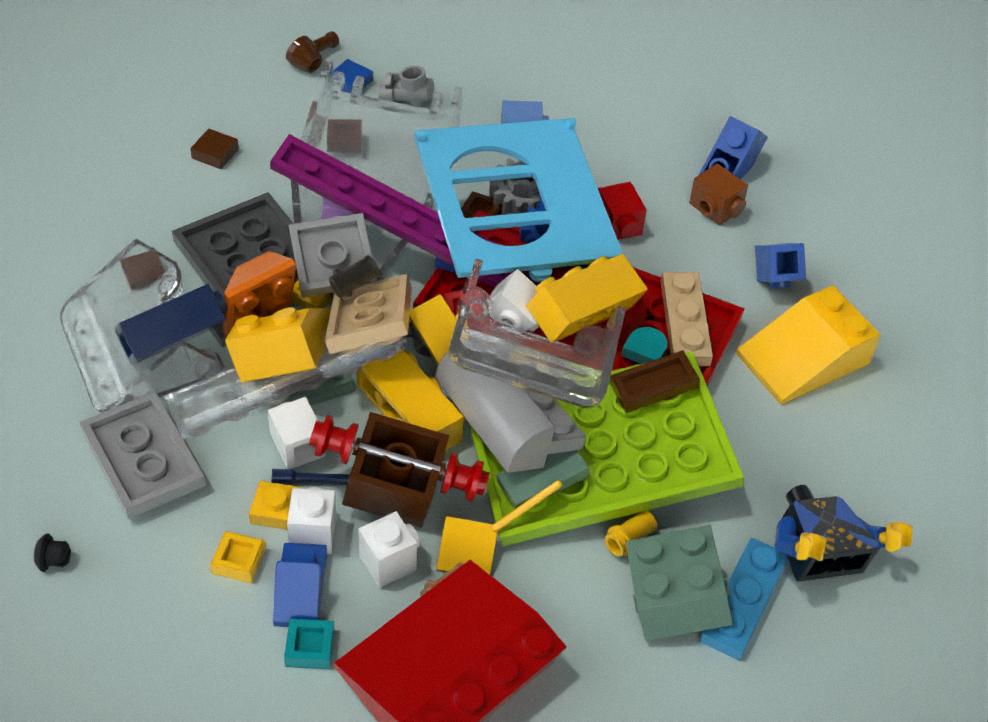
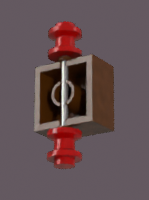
(396, 466)

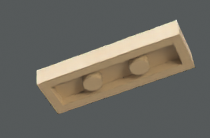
(686, 315)

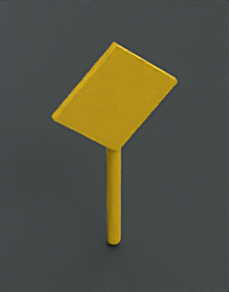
(475, 540)

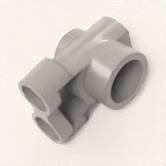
(408, 86)

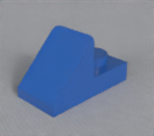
(299, 583)

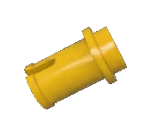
(636, 527)

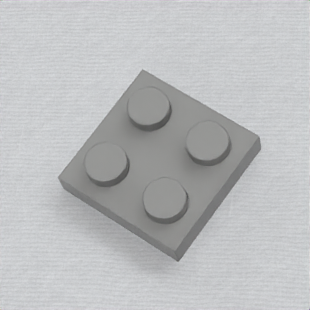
(327, 246)

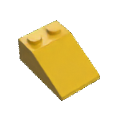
(278, 343)
(810, 345)

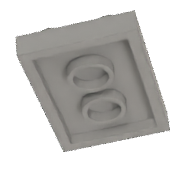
(142, 455)

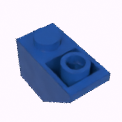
(736, 148)

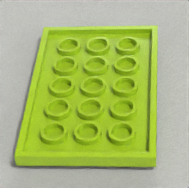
(634, 463)

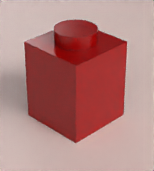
(625, 209)

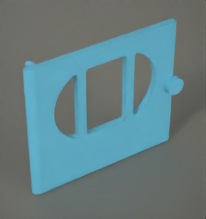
(556, 161)

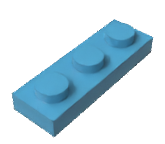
(749, 595)

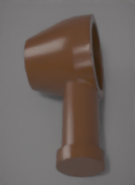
(306, 53)

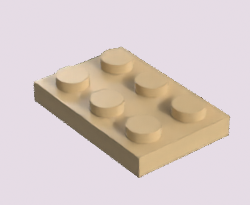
(370, 315)

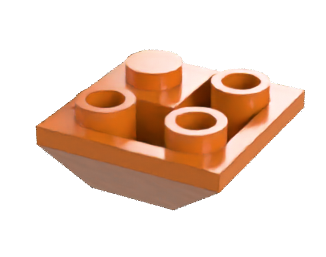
(259, 288)

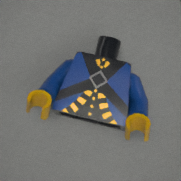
(828, 538)

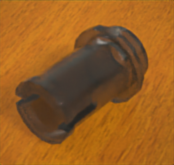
(353, 276)

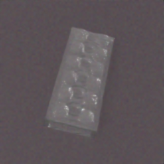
(226, 398)

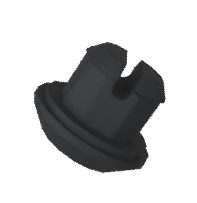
(51, 553)

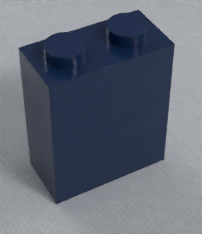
(171, 322)

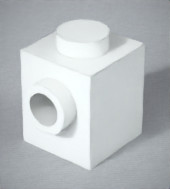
(510, 302)
(291, 432)
(312, 517)
(388, 549)

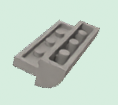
(510, 420)

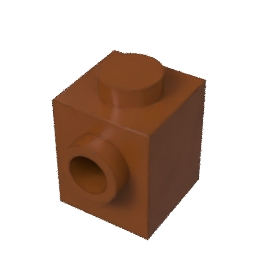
(718, 194)

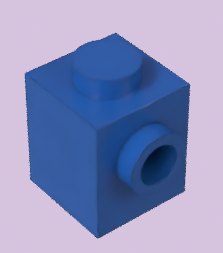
(780, 263)

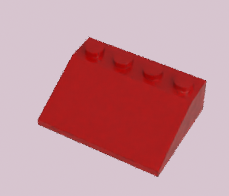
(451, 653)

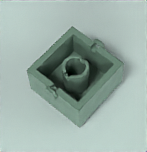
(678, 583)

